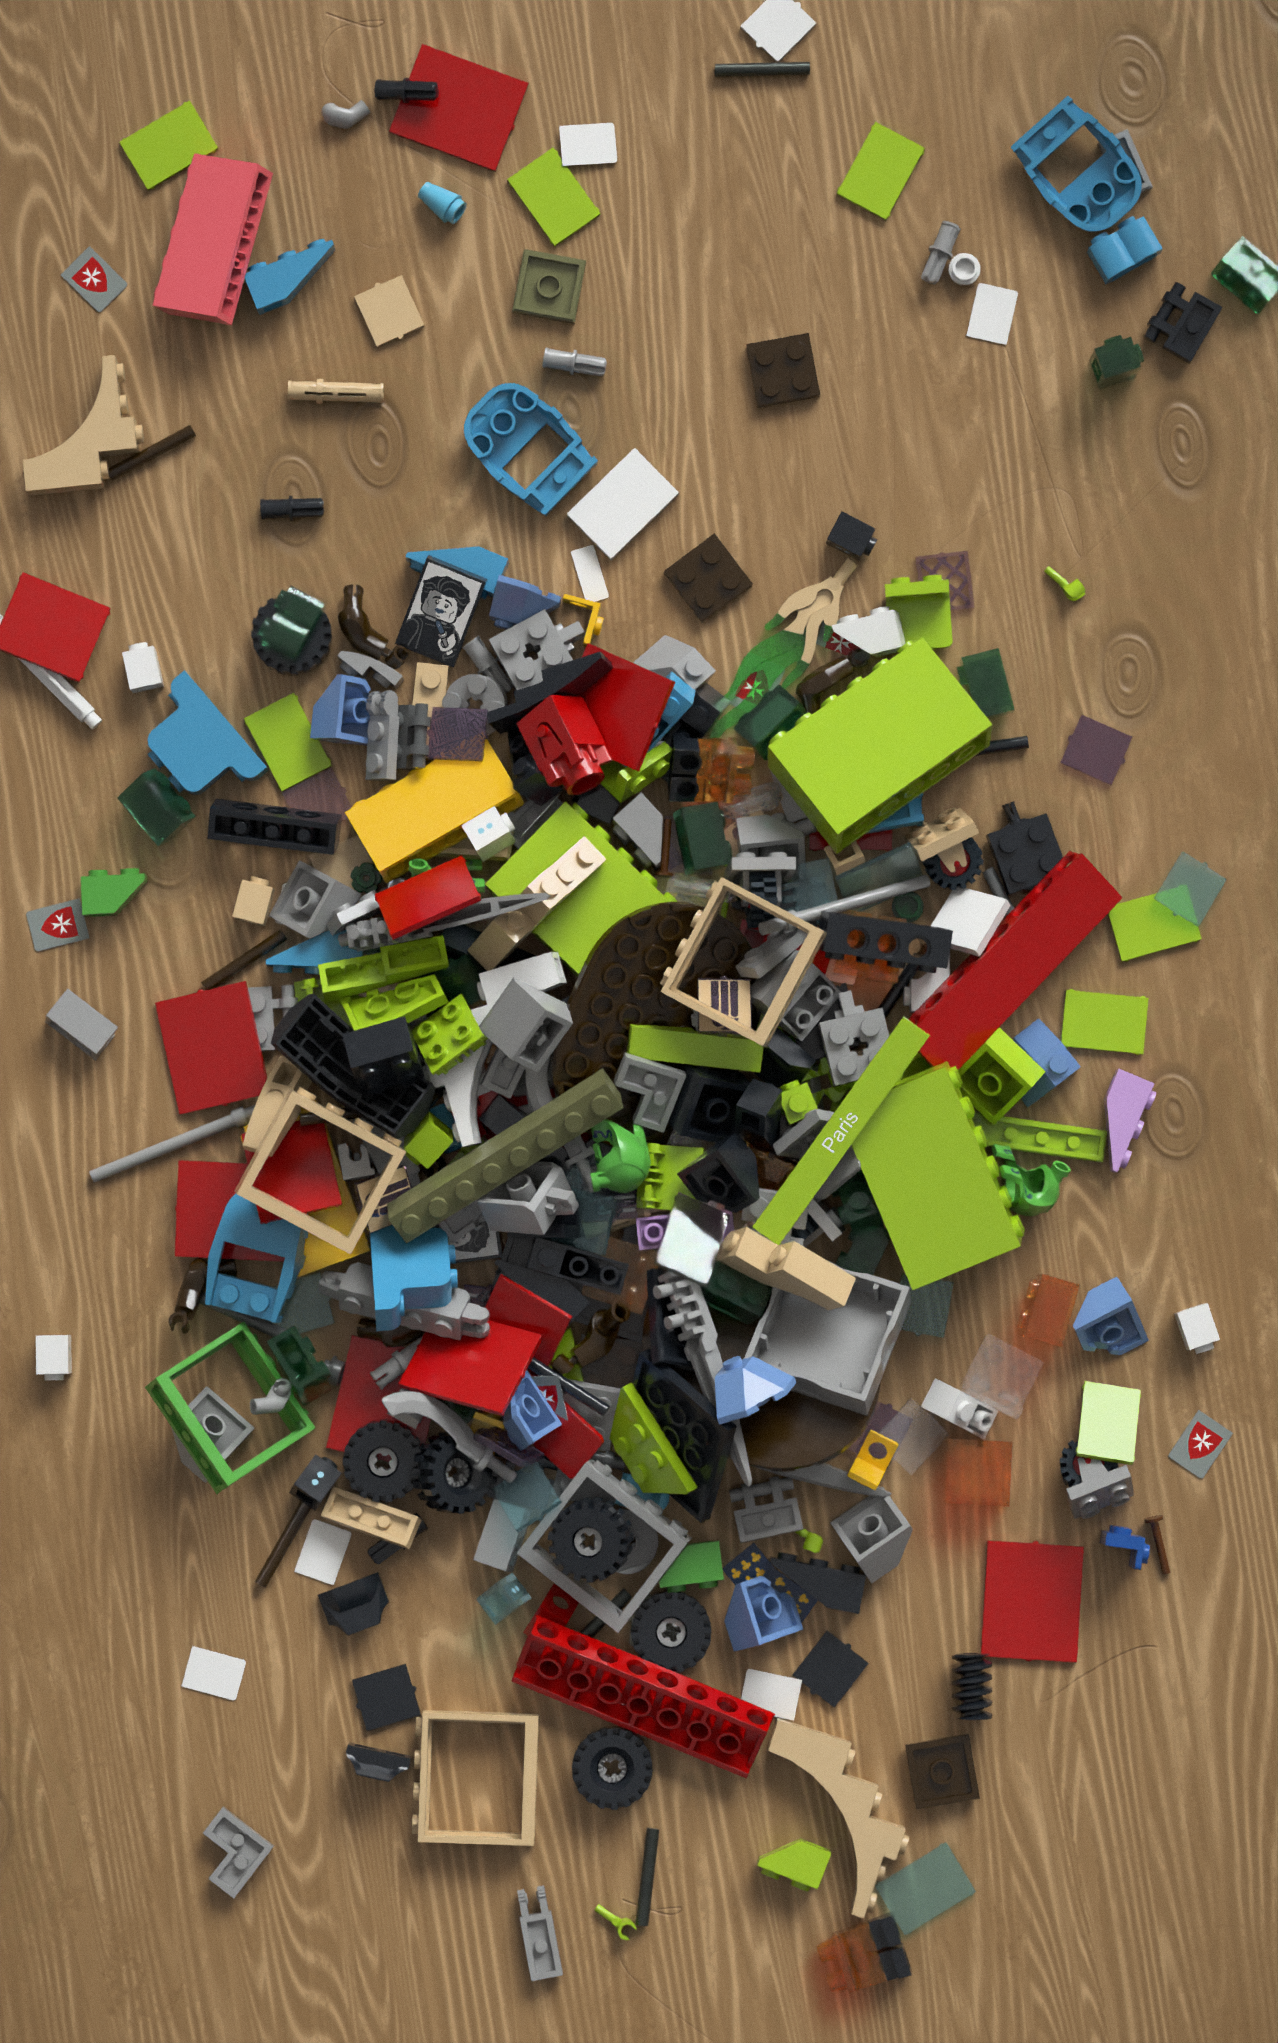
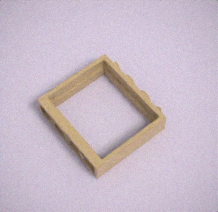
(688, 949)
(334, 1115)
(421, 1789)

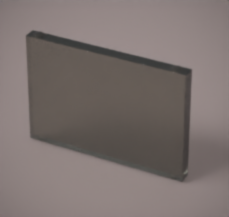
(691, 1239)

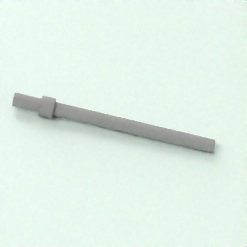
(847, 903)
(238, 1117)

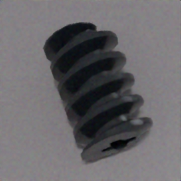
(972, 1686)

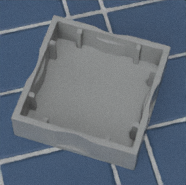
(835, 1351)

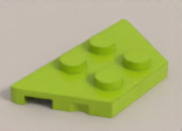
(645, 1447)

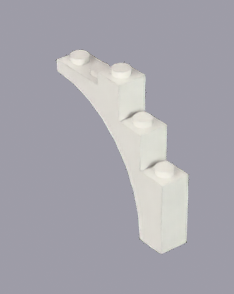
(463, 1080)

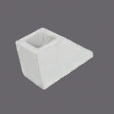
(875, 634)
(959, 1408)

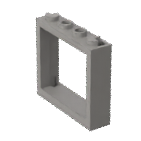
(582, 1591)

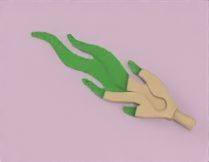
(790, 645)

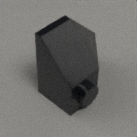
(724, 1174)

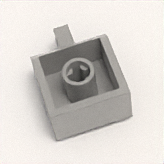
(537, 635)
(840, 1033)
(529, 1200)

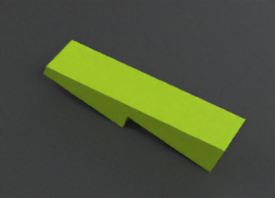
(378, 970)
(688, 1047)

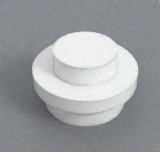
(964, 269)

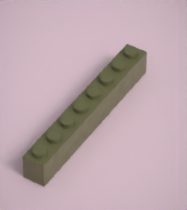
(504, 1156)

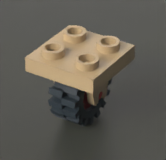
(948, 848)

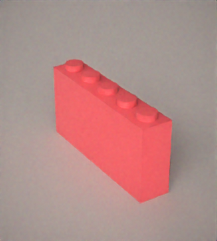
(212, 239)

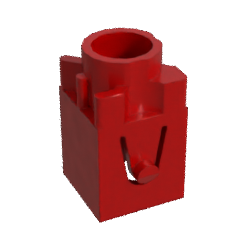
(565, 743)

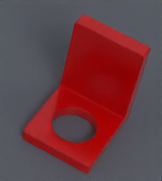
(551, 1611)

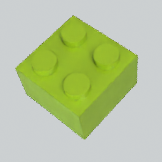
(998, 1076)

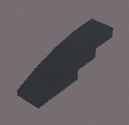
(563, 679)

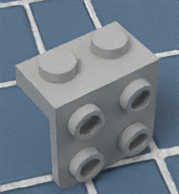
(799, 1138)

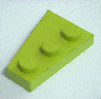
(407, 999)

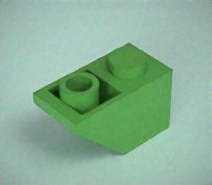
(109, 894)
(695, 1564)

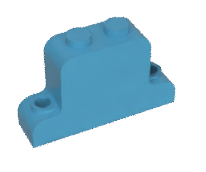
(200, 742)
(410, 1274)

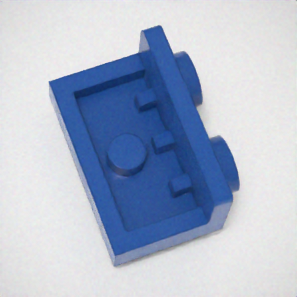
(1122, 1537)

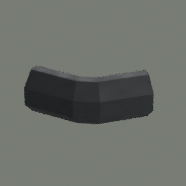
(314, 1043)

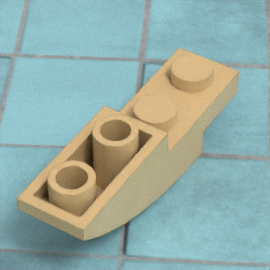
(281, 1079)

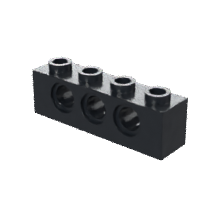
(274, 826)
(934, 941)

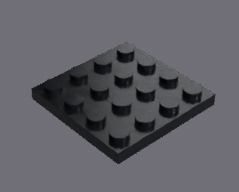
(690, 1428)

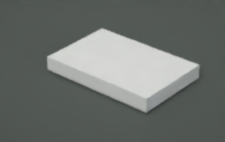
(622, 504)

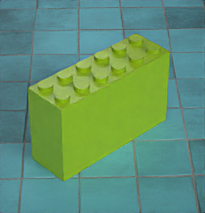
(878, 744)
(596, 903)
(935, 1178)

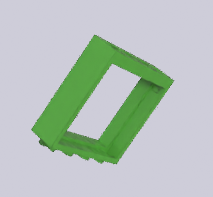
(190, 1430)

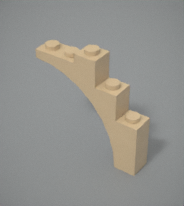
(872, 1838)

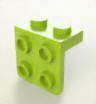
(922, 609)
(625, 782)

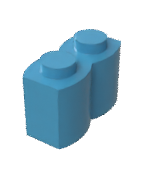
(1124, 250)

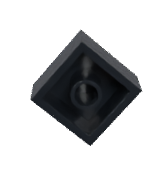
(383, 1056)
(708, 1103)

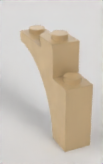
(105, 432)
(559, 881)
(786, 1268)

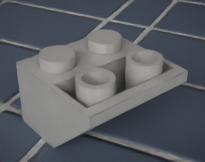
(642, 827)
(809, 1003)
(526, 1024)

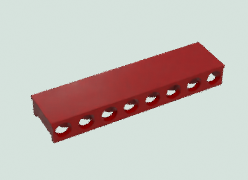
(1014, 961)
(642, 1696)

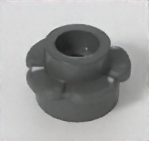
(336, 1370)

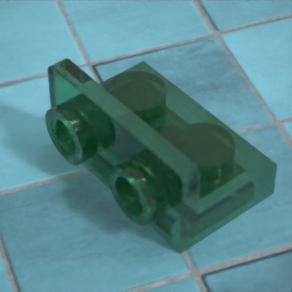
(1248, 275)

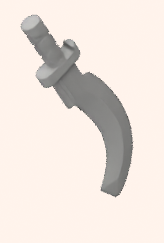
(539, 1095)
(452, 1423)

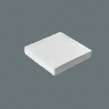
(972, 918)

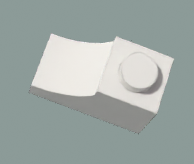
(922, 988)

